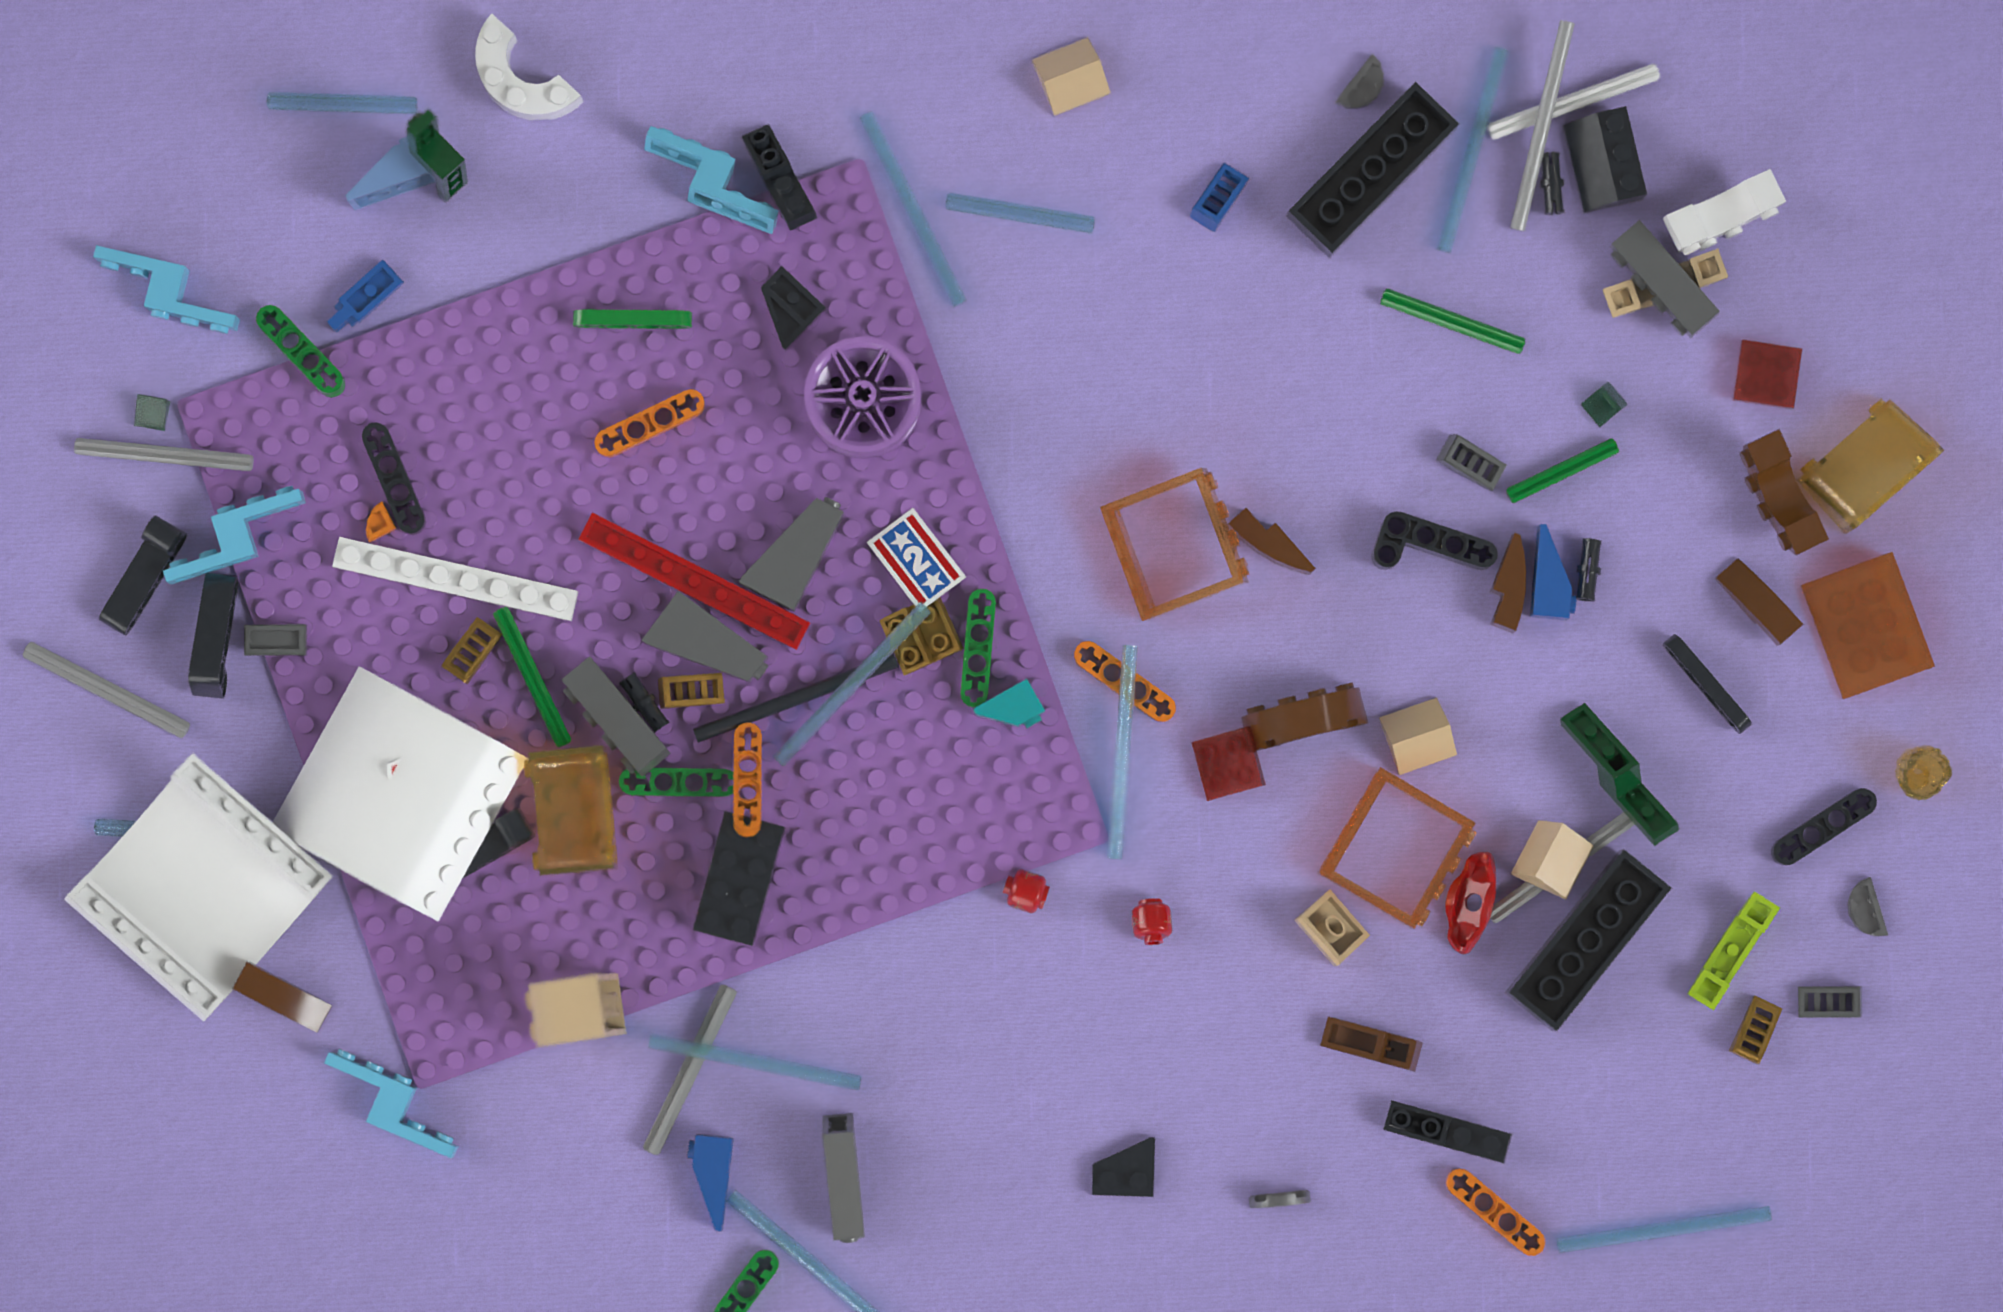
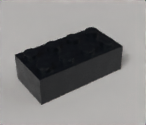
(738, 881)

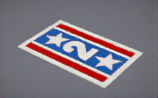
(916, 559)

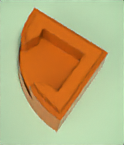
(379, 523)

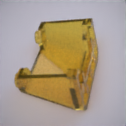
(1869, 465)
(573, 810)

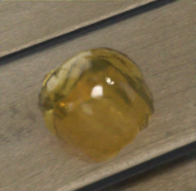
(1922, 772)

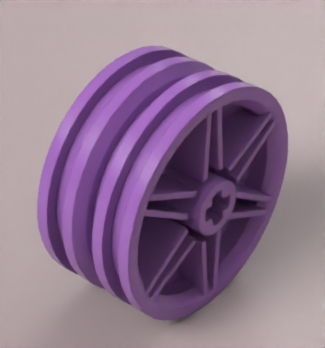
(882, 361)

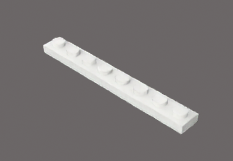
(455, 579)

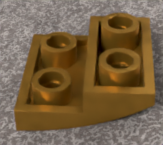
(928, 642)

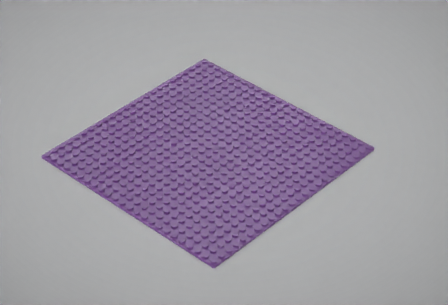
(498, 432)

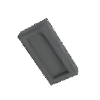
(275, 640)

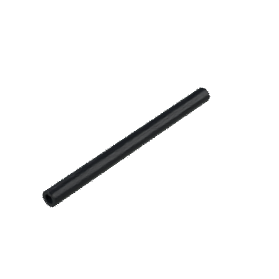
(782, 702)

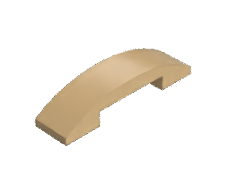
(1628, 298)

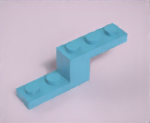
(711, 179)
(166, 289)
(234, 535)
(392, 1103)

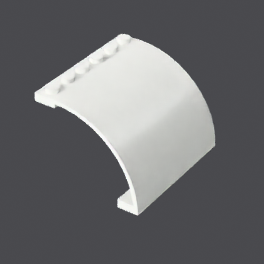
(404, 831)
(198, 887)

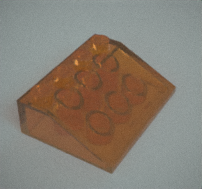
(1867, 625)

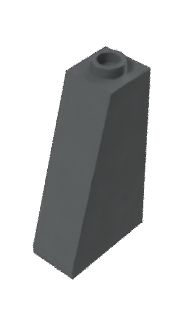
(793, 558)
(700, 638)
(843, 1177)

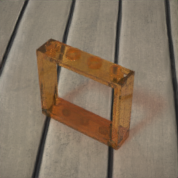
(1227, 538)
(1354, 822)

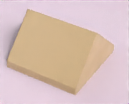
(1071, 76)
(1418, 736)
(1553, 858)
(1332, 928)

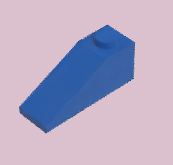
(1550, 585)
(712, 1169)

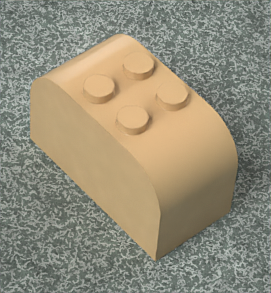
(576, 1009)

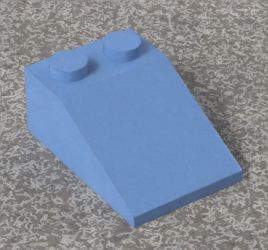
(389, 177)

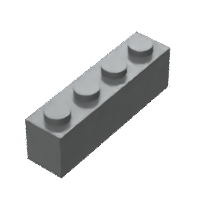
(1664, 279)
(615, 716)

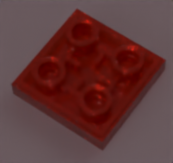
(1767, 374)
(1228, 763)

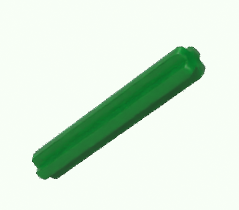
(1562, 470)

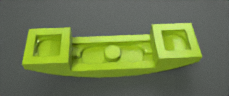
(1732, 950)

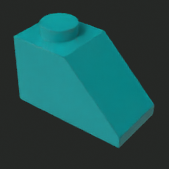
(1013, 707)

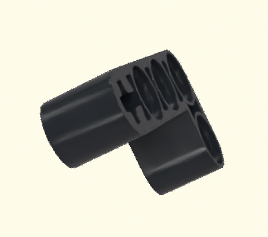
(1437, 546)
(143, 575)
(212, 636)
(502, 837)

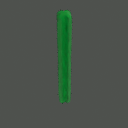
(1452, 321)
(532, 677)

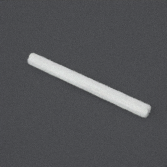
(1577, 100)

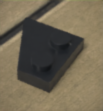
(790, 306)
(1126, 1172)

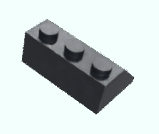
(1605, 160)

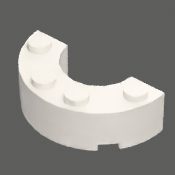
(512, 94)
(1724, 214)

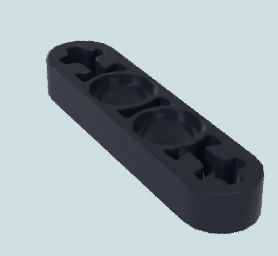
(389, 480)
(1707, 683)
(1822, 824)

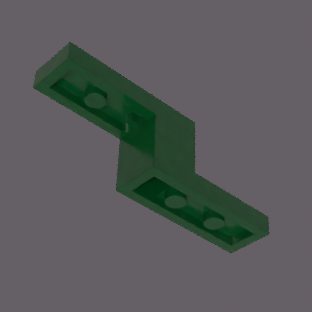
(436, 154)
(1619, 774)

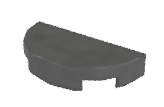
(1364, 86)
(1865, 909)
(1279, 1199)

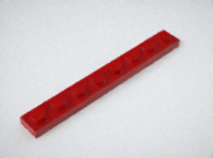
(694, 581)

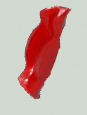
(1476, 878)

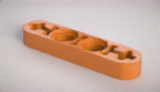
(647, 418)
(1115, 686)
(747, 779)
(1493, 1214)

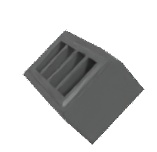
(1448, 450)
(1856, 1011)

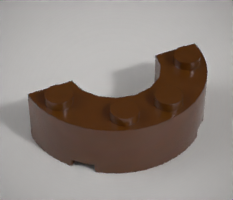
(1780, 495)
(1306, 717)

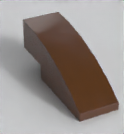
(1270, 543)
(1510, 585)
(1759, 602)
(282, 996)
(1371, 1044)

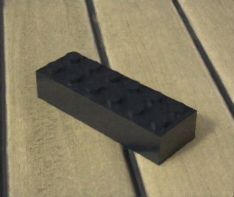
(1372, 170)
(1588, 940)

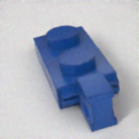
(365, 296)

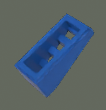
(1208, 213)

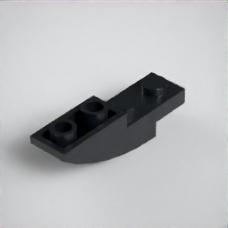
(779, 177)
(1447, 1132)

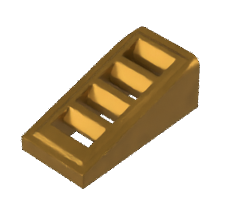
(455, 654)
(665, 697)
(1746, 1053)

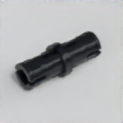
(1552, 183)
(1591, 550)
(644, 702)

